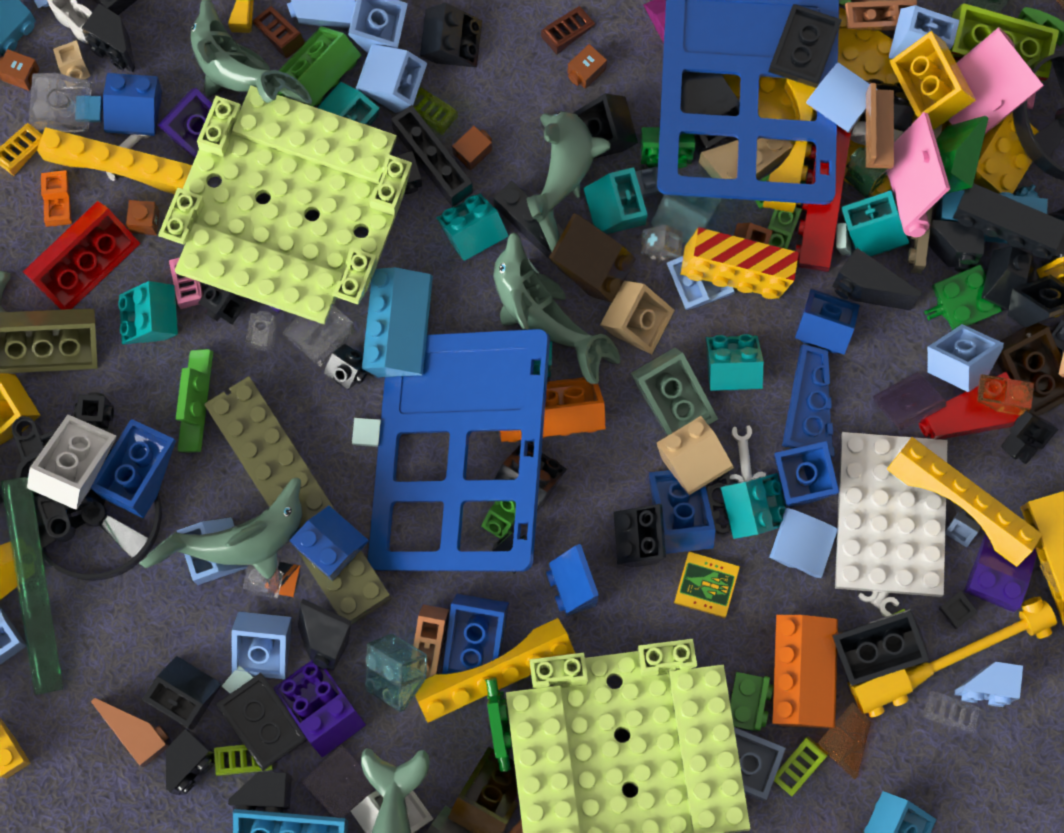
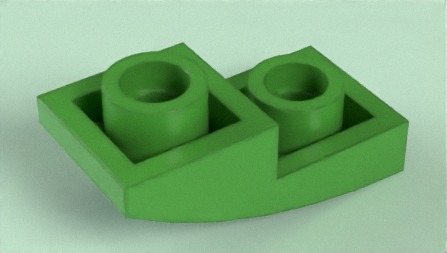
(1045, 19)
(782, 227)
(500, 518)

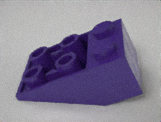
(319, 707)

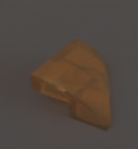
(847, 740)

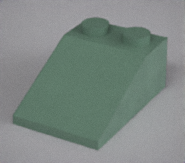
(673, 391)

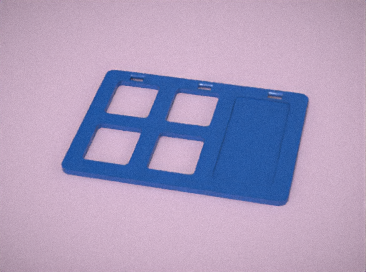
(739, 41)
(465, 388)

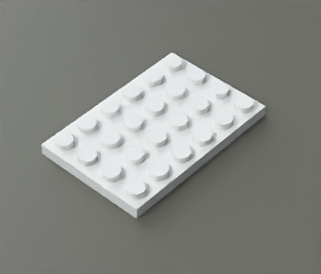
(887, 530)

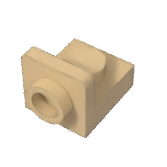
(71, 60)

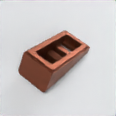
(289, 42)
(559, 45)

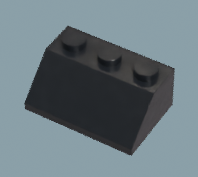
(881, 647)

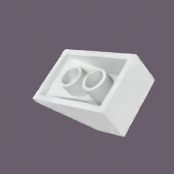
(70, 462)

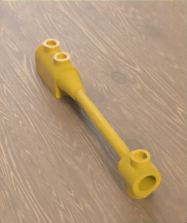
(872, 695)

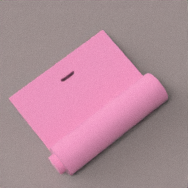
(995, 75)
(917, 176)

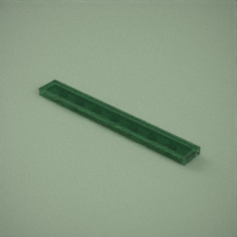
(32, 586)

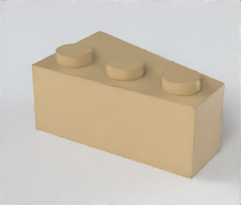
(723, 160)

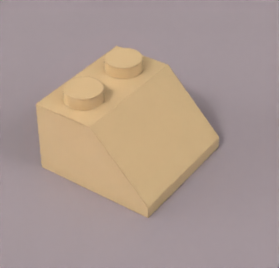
(637, 316)
(694, 455)

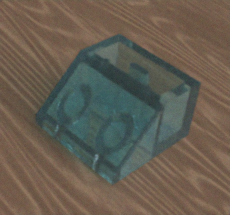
(686, 213)
(394, 671)

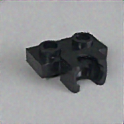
(1026, 434)

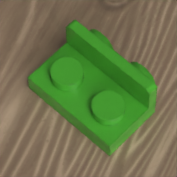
(749, 701)

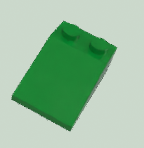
(960, 151)

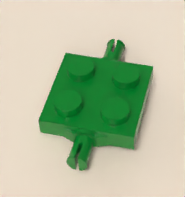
(961, 299)
(499, 724)

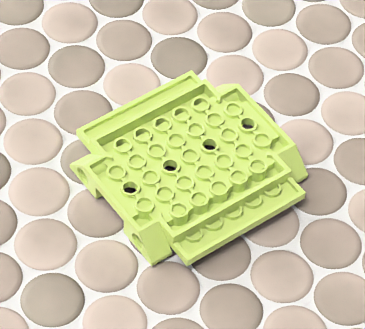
(304, 164)
(677, 751)

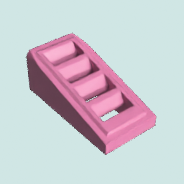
(188, 300)

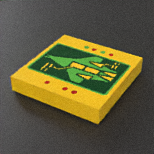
(706, 584)

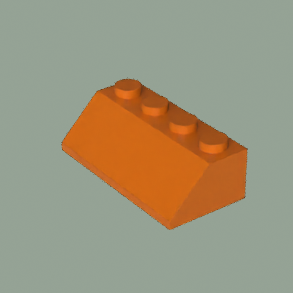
(569, 409)
(805, 671)

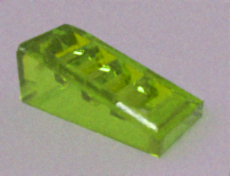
(442, 125)

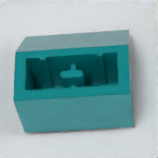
(350, 104)
(616, 202)
(875, 224)
(472, 226)
(148, 313)
(734, 362)
(754, 505)

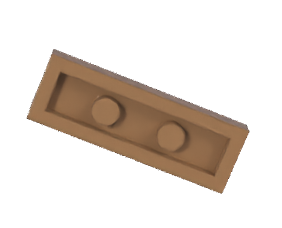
(879, 128)

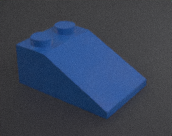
(135, 468)
(685, 516)
(573, 581)
(474, 632)

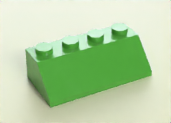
(321, 62)

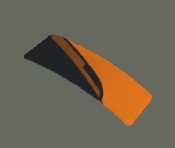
(289, 578)

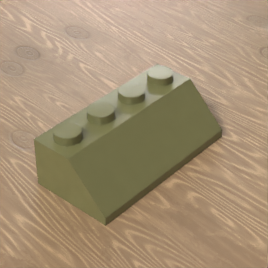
(47, 340)

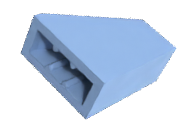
(323, 12)

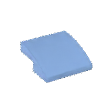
(840, 97)
(695, 292)
(803, 543)

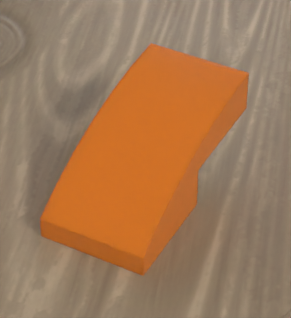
(56, 198)

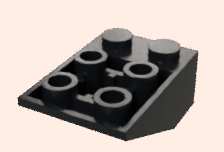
(710, 96)

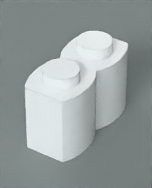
(71, 15)

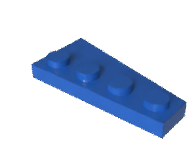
(810, 404)

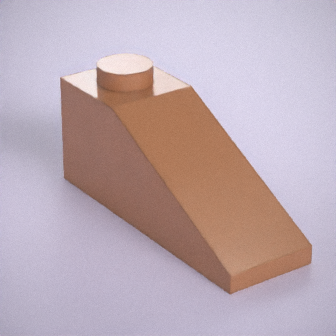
(875, 14)
(431, 634)
(138, 736)

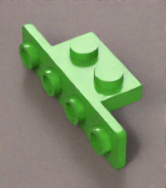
(191, 400)

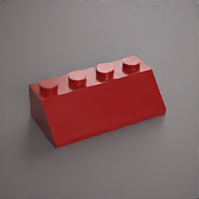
(81, 257)

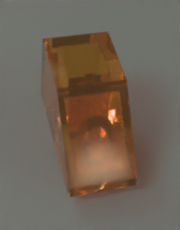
(1005, 394)

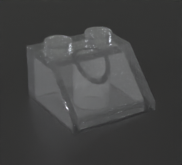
(59, 102)

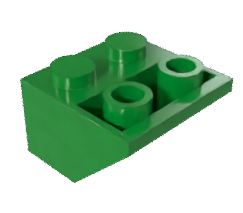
(650, 147)

